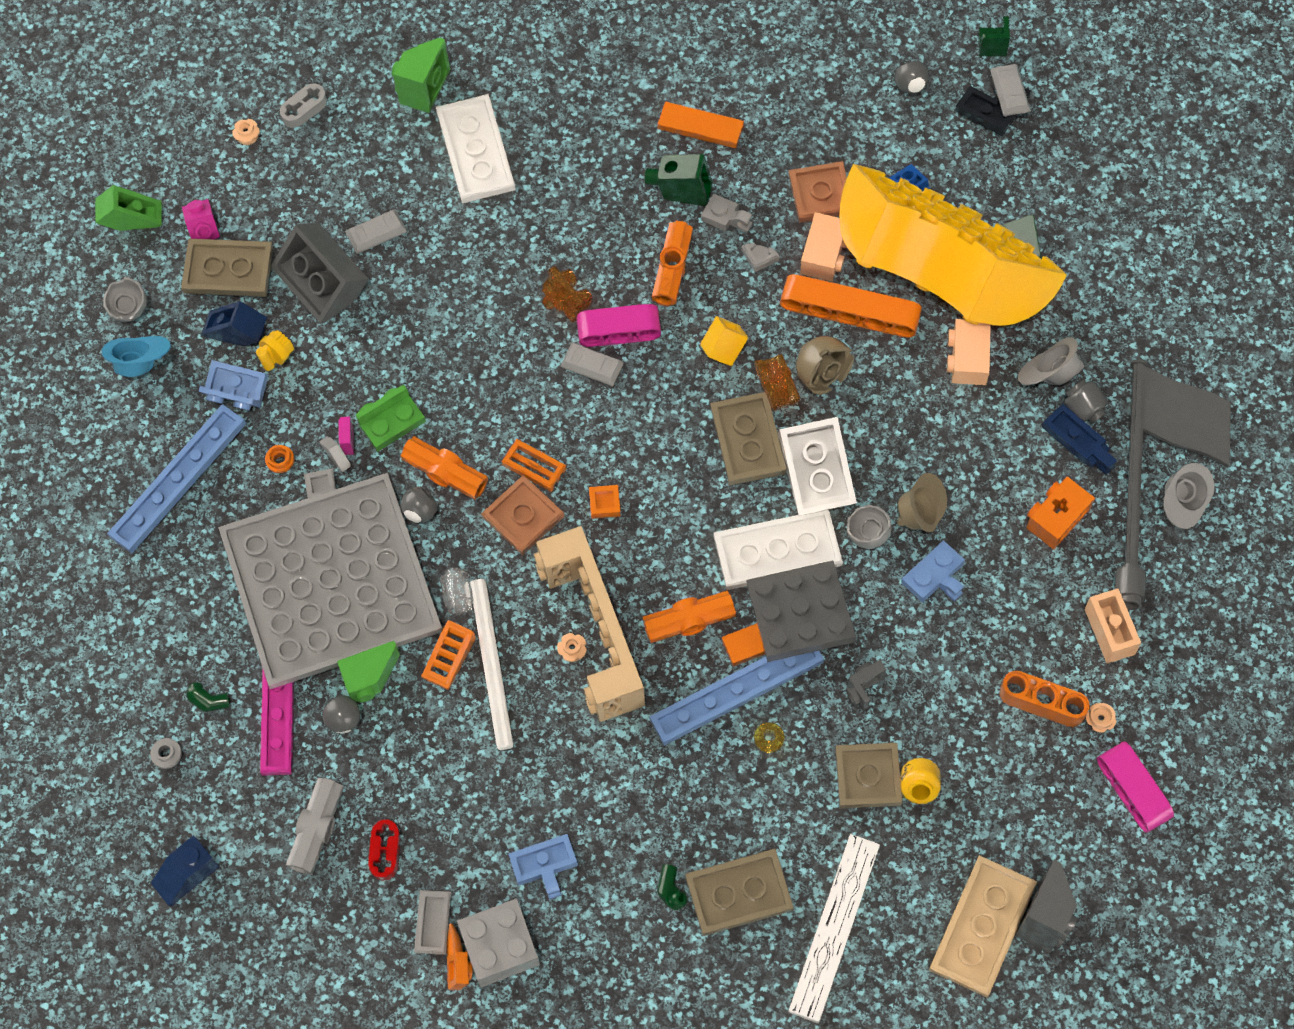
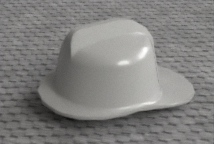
(1054, 365)
(1188, 495)

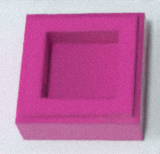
(346, 435)

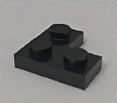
(985, 110)

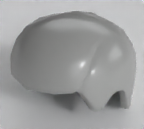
(125, 300)
(869, 527)

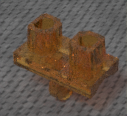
(562, 295)
(777, 382)

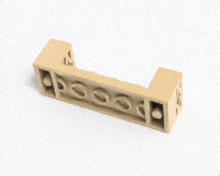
(569, 558)

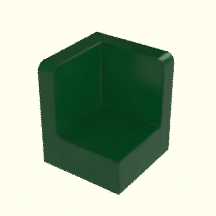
(994, 41)

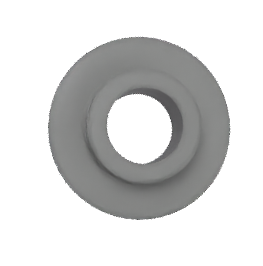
(170, 760)

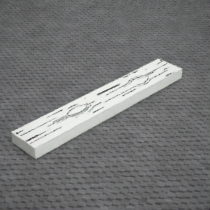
(834, 929)

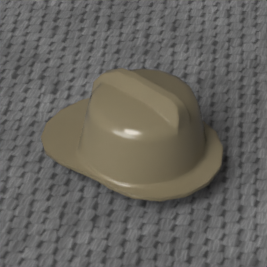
(923, 504)

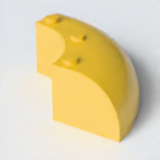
(944, 249)

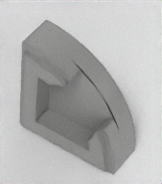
(759, 256)
(335, 453)

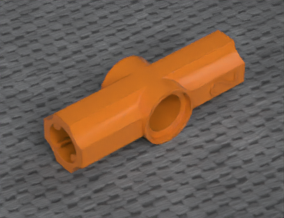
(670, 276)
(444, 468)
(689, 616)

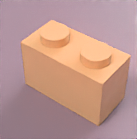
(823, 248)
(970, 353)
(1112, 626)

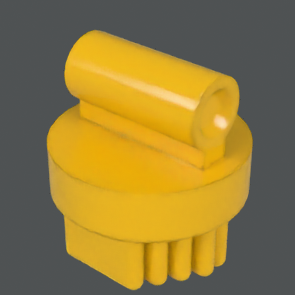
(274, 349)

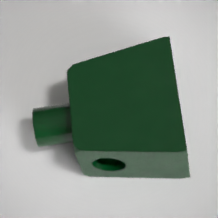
(682, 178)

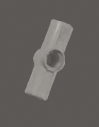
(315, 826)

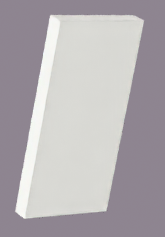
(475, 148)
(776, 547)

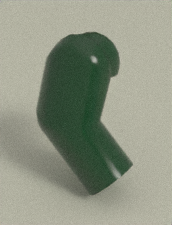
(205, 701)
(667, 889)

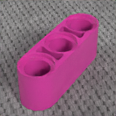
(618, 325)
(1135, 787)

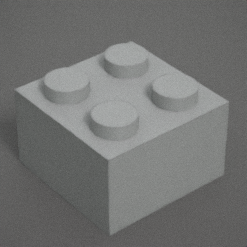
(498, 943)

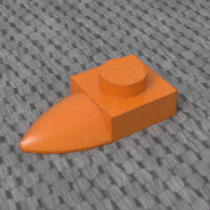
(458, 967)

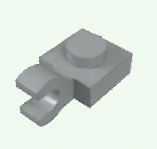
(723, 212)

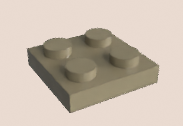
(868, 775)

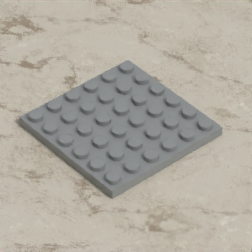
(329, 579)

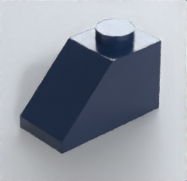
(235, 324)
(183, 871)

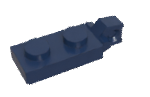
(1079, 439)

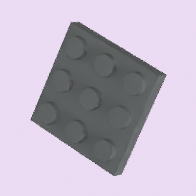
(800, 611)

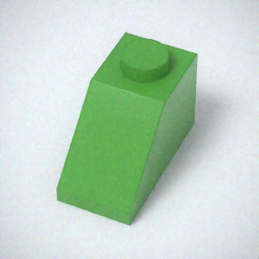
(127, 210)
(368, 671)

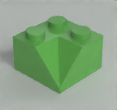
(421, 74)

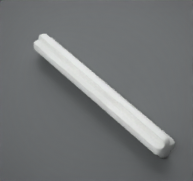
(491, 665)

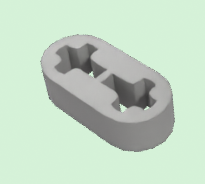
(303, 105)

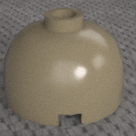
(823, 362)

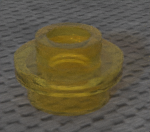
(769, 746)

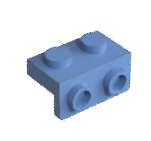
(234, 384)

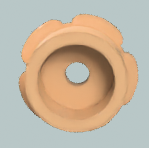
(249, 136)
(575, 654)
(1104, 710)

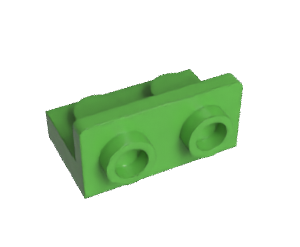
(389, 417)

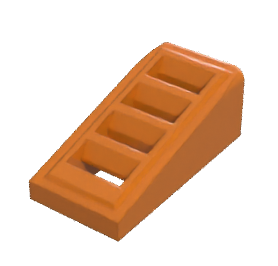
(439, 650)

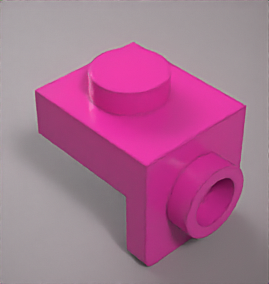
(200, 220)

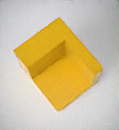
(724, 341)

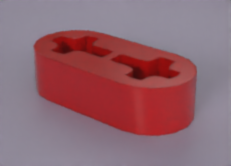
(376, 850)

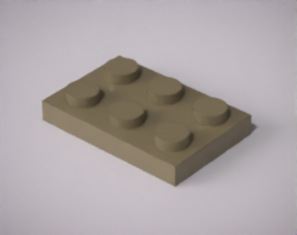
(227, 267)
(748, 438)
(739, 892)

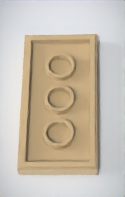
(983, 926)

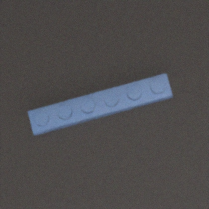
(176, 478)
(729, 694)

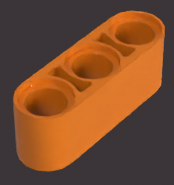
(1059, 696)

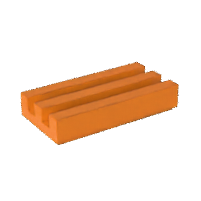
(535, 478)

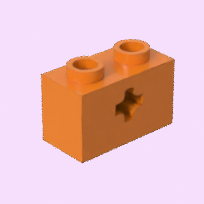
(1054, 526)

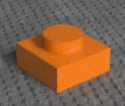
(604, 501)

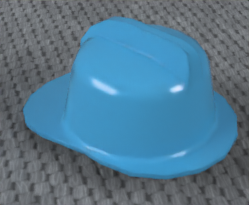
(135, 355)

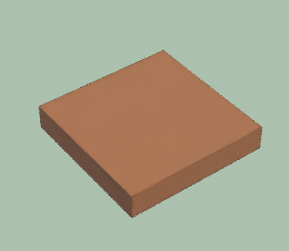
(818, 189)
(522, 515)

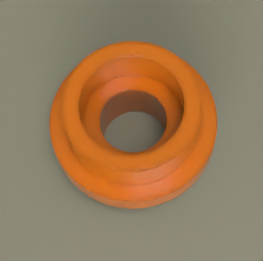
(276, 452)

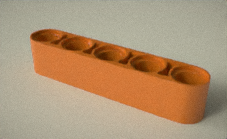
(850, 306)

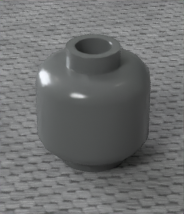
(1086, 401)

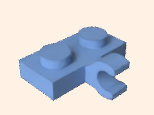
(936, 573)
(543, 862)

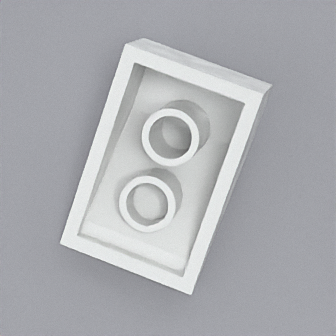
(817, 466)

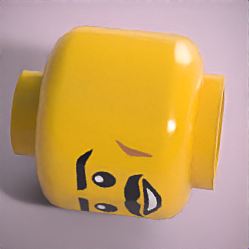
(920, 781)

